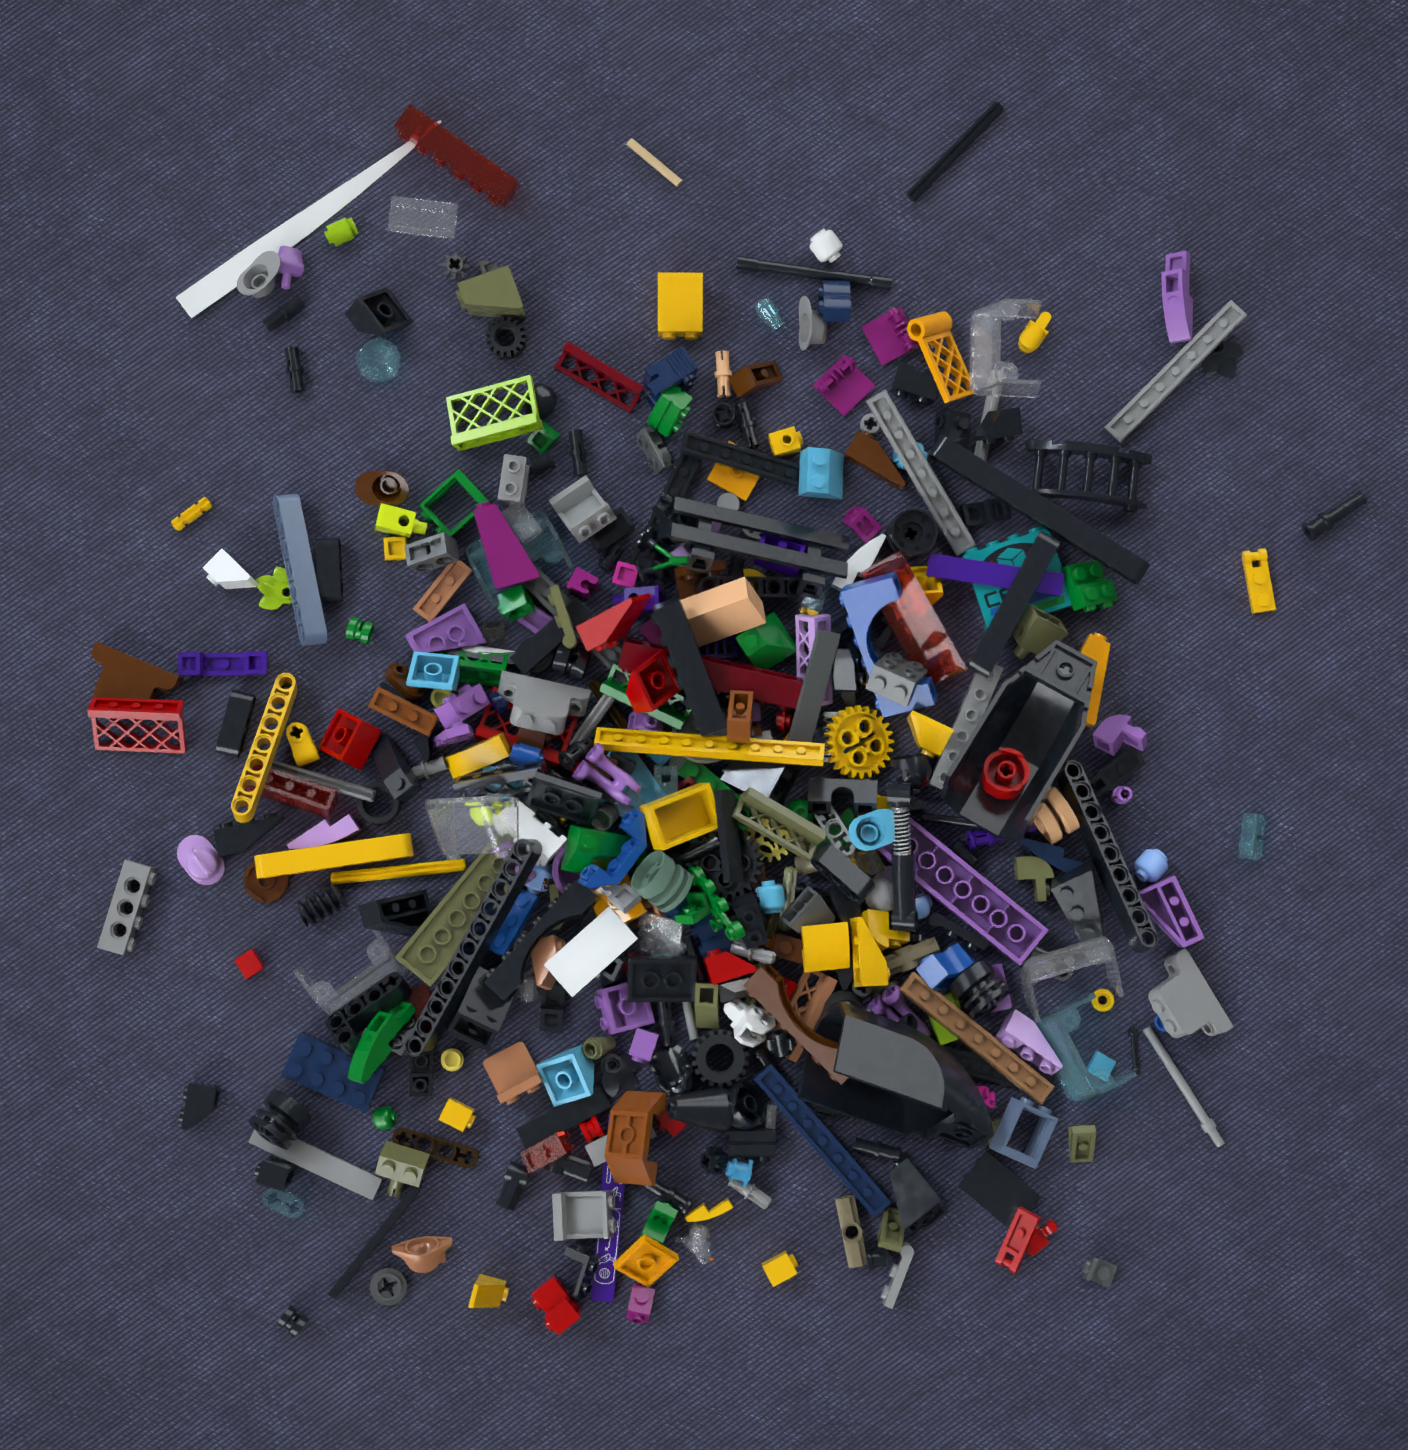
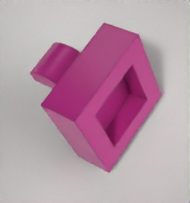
(625, 575)

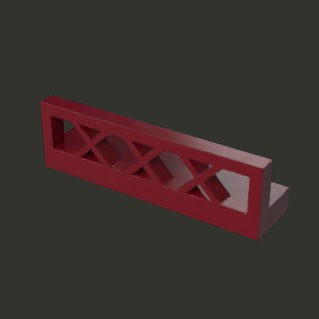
(603, 370)

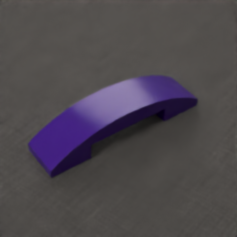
(223, 664)

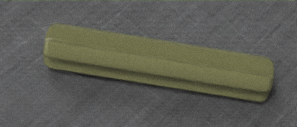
(789, 885)

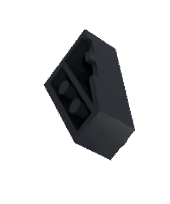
(397, 914)

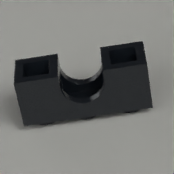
(826, 791)

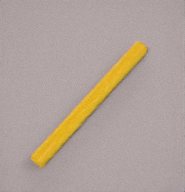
(398, 871)

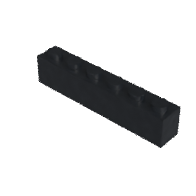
(689, 666)

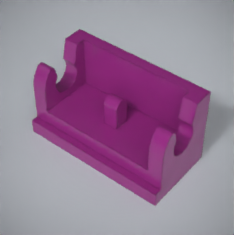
(580, 583)

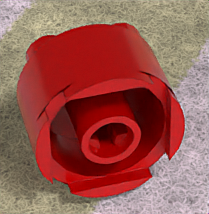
(1017, 771)

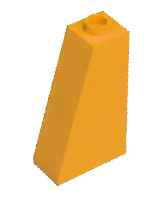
(1098, 649)

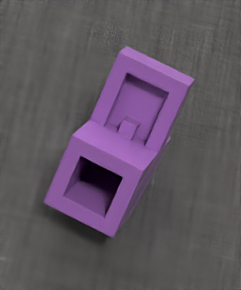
(1115, 731)

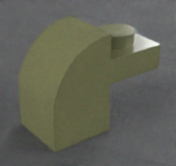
(1036, 869)

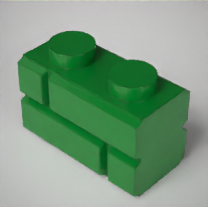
(669, 411)

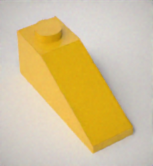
(868, 961)
(488, 1292)

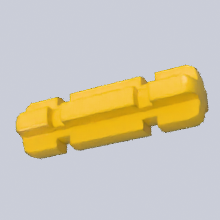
(191, 514)

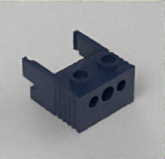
(673, 369)

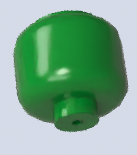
(384, 1117)

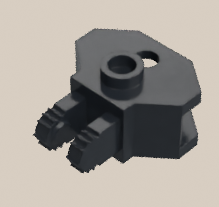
(667, 517)

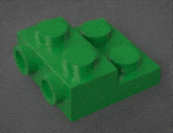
(1088, 586)

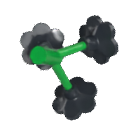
(662, 567)

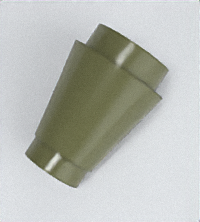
(598, 1046)

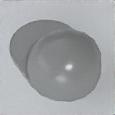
(882, 895)

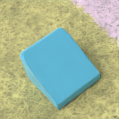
(1100, 1062)

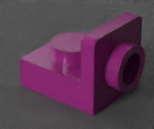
(861, 523)

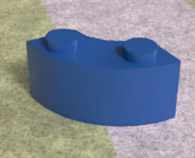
(943, 968)

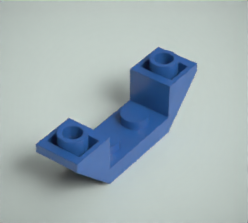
(634, 825)

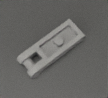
(897, 1272)

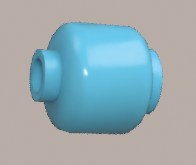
(770, 897)

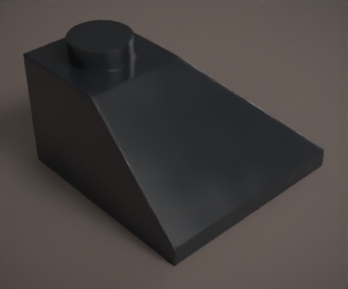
(378, 313)

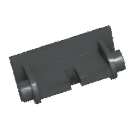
(657, 459)

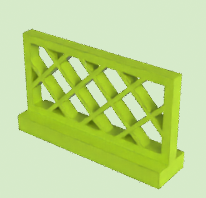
(494, 431)

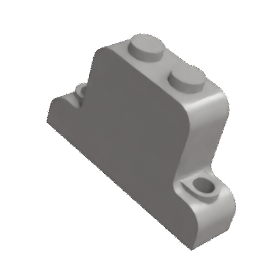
(541, 703)
(1186, 1000)

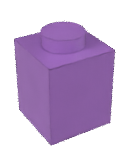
(643, 1045)

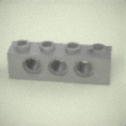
(109, 938)

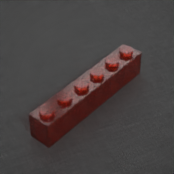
(457, 156)

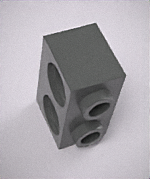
(431, 552)

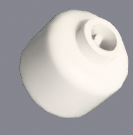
(825, 245)

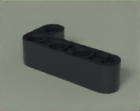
(357, 1014)

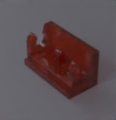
(546, 1151)

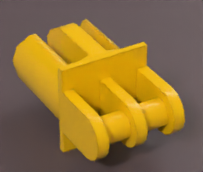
(1034, 333)

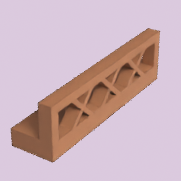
(814, 1006)

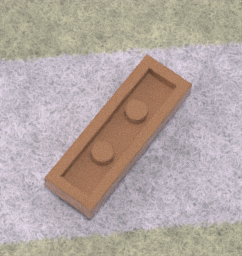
(442, 590)

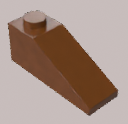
(870, 456)

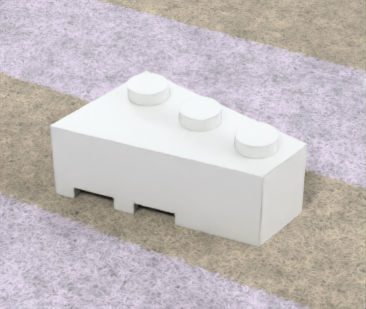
(533, 828)

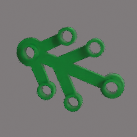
(717, 905)

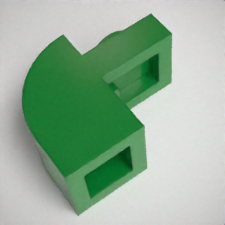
(659, 1221)

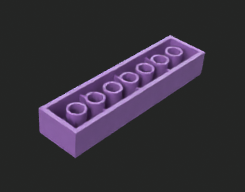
(971, 896)

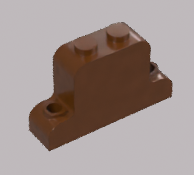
(130, 677)

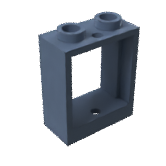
(1038, 1139)

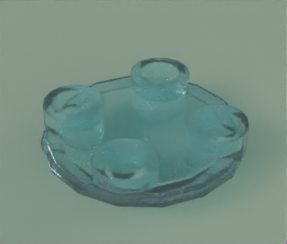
(378, 360)

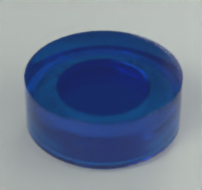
(497, 702)

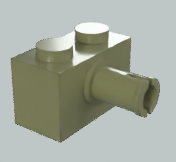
(401, 1166)

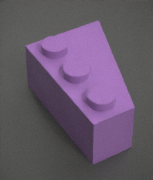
(1171, 911)

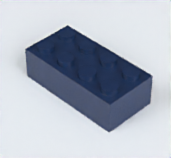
(326, 1070)

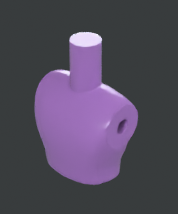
(291, 265)

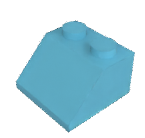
(821, 473)
(434, 671)

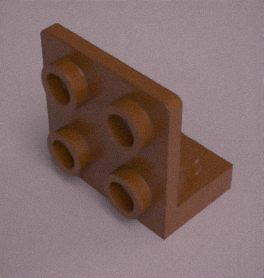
(686, 578)

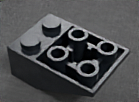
(478, 1013)

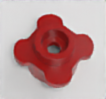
(784, 720)

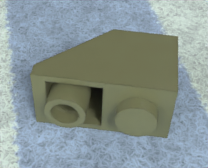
(707, 1005)

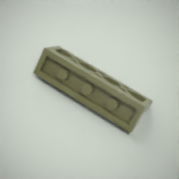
(781, 816)

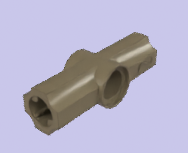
(911, 955)
(854, 1245)

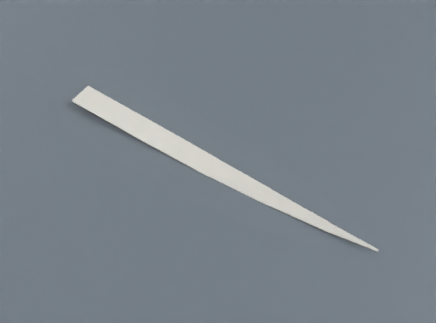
(287, 234)

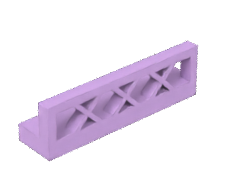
(814, 622)

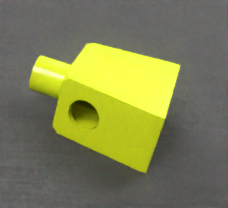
(389, 518)

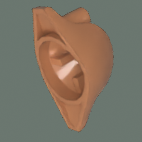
(423, 1253)

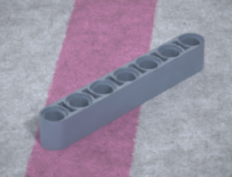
(299, 569)

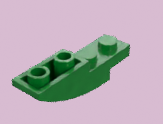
(702, 774)
(374, 1045)

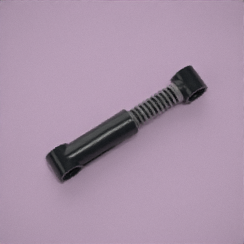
(904, 912)

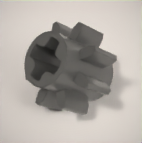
(453, 271)

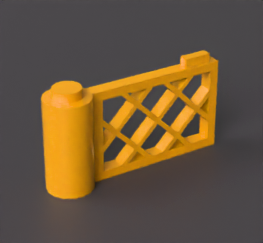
(933, 330)

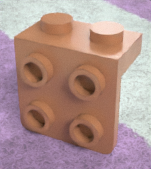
(513, 1072)

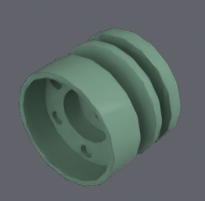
(661, 881)

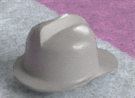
(260, 275)
(812, 327)

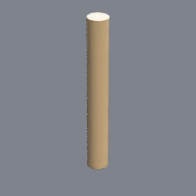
(654, 162)

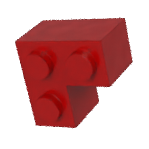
(557, 1304)

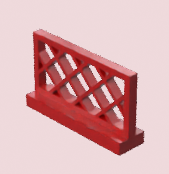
(137, 711)
(550, 756)

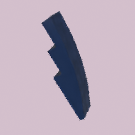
(1053, 856)

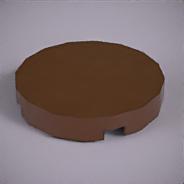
(264, 889)

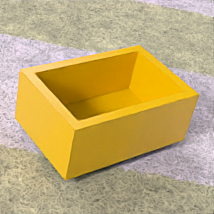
(680, 816)

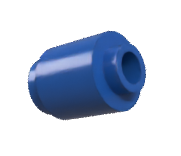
(525, 754)

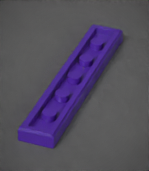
(987, 574)

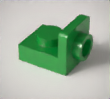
(695, 910)

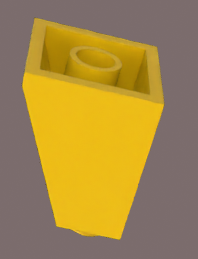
(680, 305)

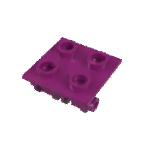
(889, 336)
(843, 385)

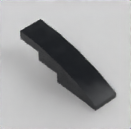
(563, 1118)

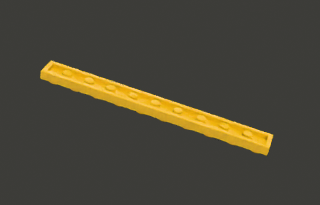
(710, 746)

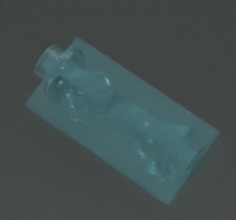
(1249, 846)

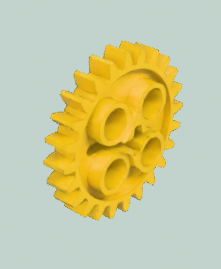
(868, 760)

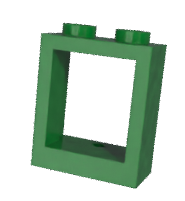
(467, 485)

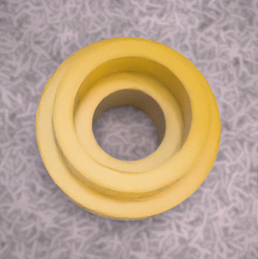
(1109, 1000)

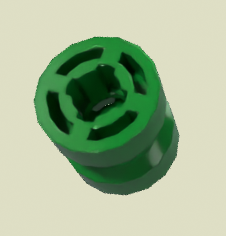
(359, 630)

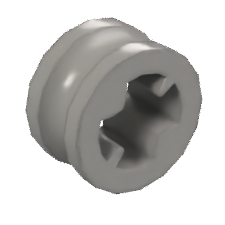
(875, 429)

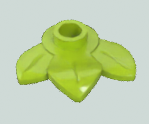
(273, 589)

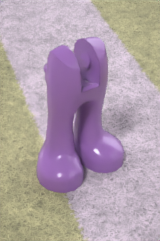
(613, 788)
(892, 997)

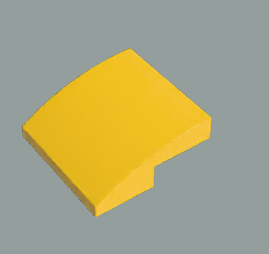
(825, 947)

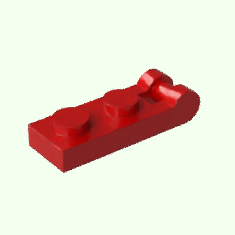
(1018, 1239)

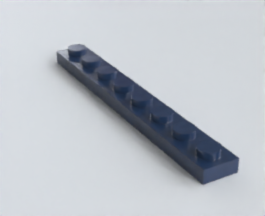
(822, 1140)

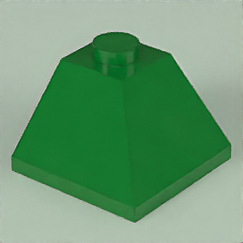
(767, 643)

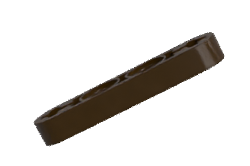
(436, 1143)

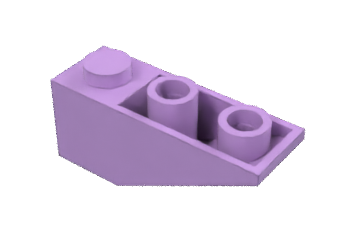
(1027, 1040)

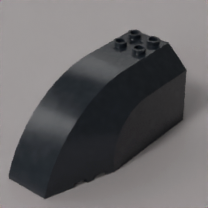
(1037, 714)
(895, 1079)

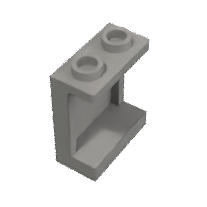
(513, 480)
(582, 509)
(583, 1215)

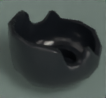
(545, 399)

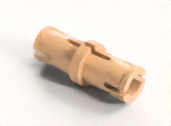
(722, 374)

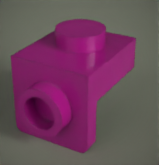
(640, 1304)

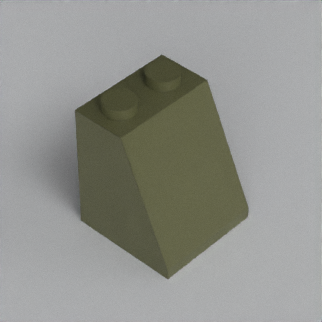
(491, 295)

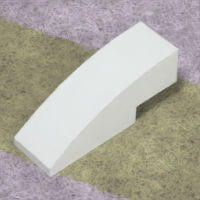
(860, 561)

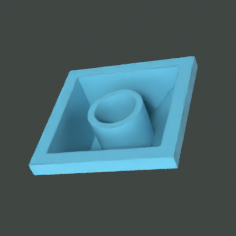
(567, 1076)

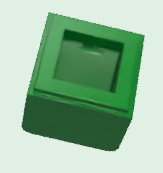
(544, 438)

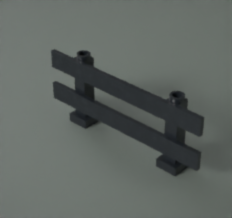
(811, 561)

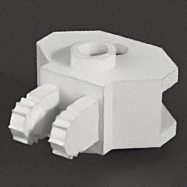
(748, 1021)

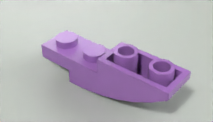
(1176, 297)

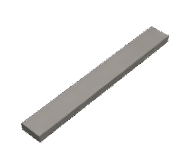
(1175, 371)
(920, 472)

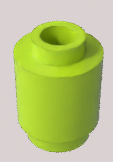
(341, 231)

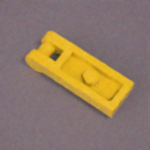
(1258, 581)

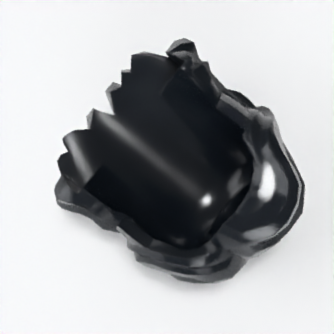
(673, 1070)

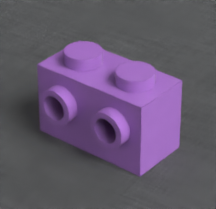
(461, 706)

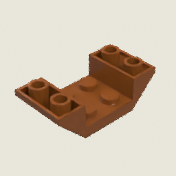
(630, 1137)

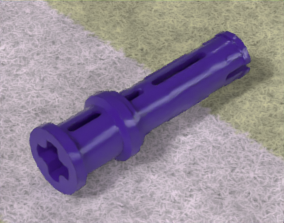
(982, 837)

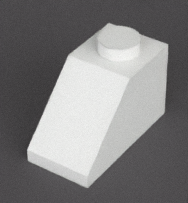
(228, 572)

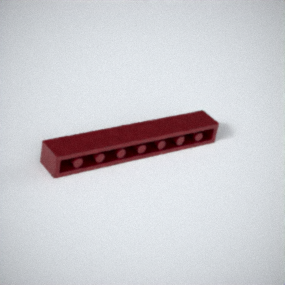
(725, 675)

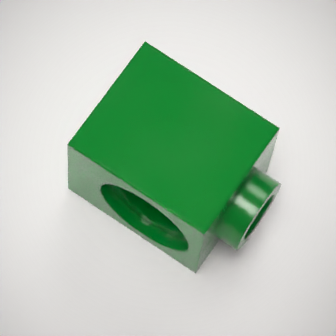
(515, 603)

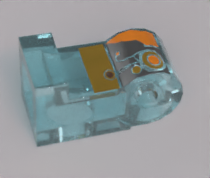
(812, 606)

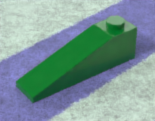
(592, 846)

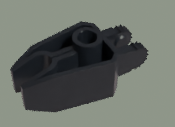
(848, 673)

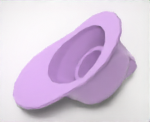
(200, 860)

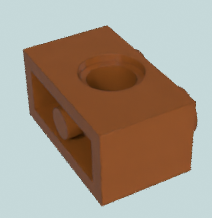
(740, 716)

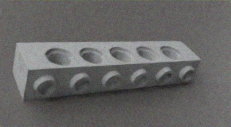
(968, 716)

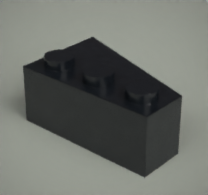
(1080, 901)

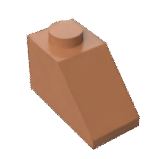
(543, 951)

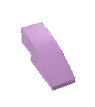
(326, 834)

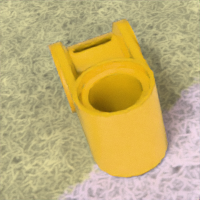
(304, 748)

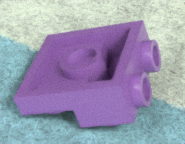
(620, 1014)

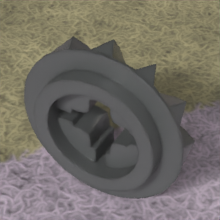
(386, 1297)

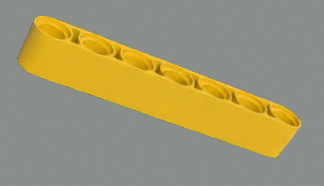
(264, 757)
(333, 856)

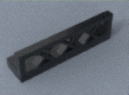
(500, 776)

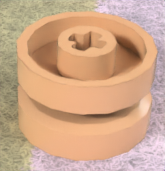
(1054, 816)

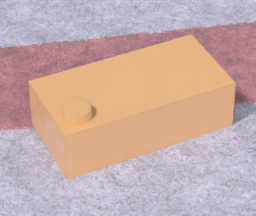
(724, 611)

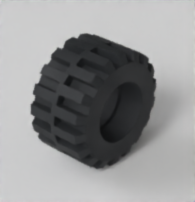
(719, 1078)

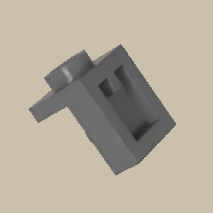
(1098, 1271)

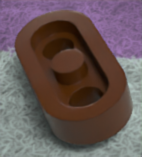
(397, 676)

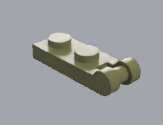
(562, 619)

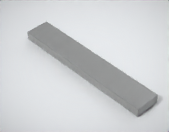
(324, 1165)

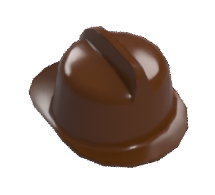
(381, 487)

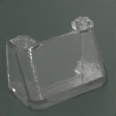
(474, 825)

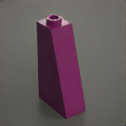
(503, 551)

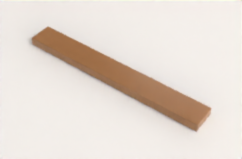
(976, 1038)

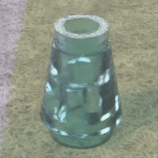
(768, 313)

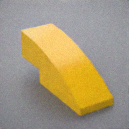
(478, 755)

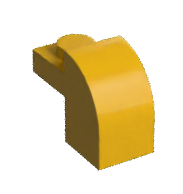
(878, 924)

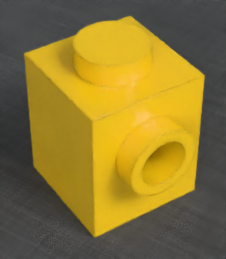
(785, 442)

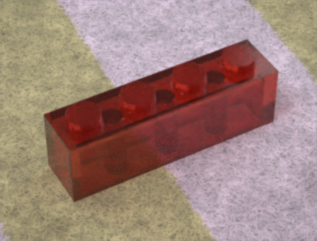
(298, 793)

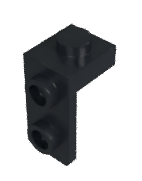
(581, 1253)

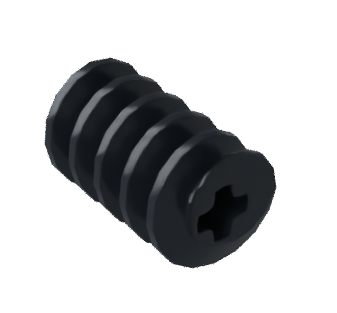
(322, 904)

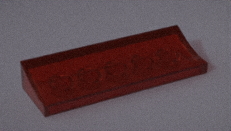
(917, 622)

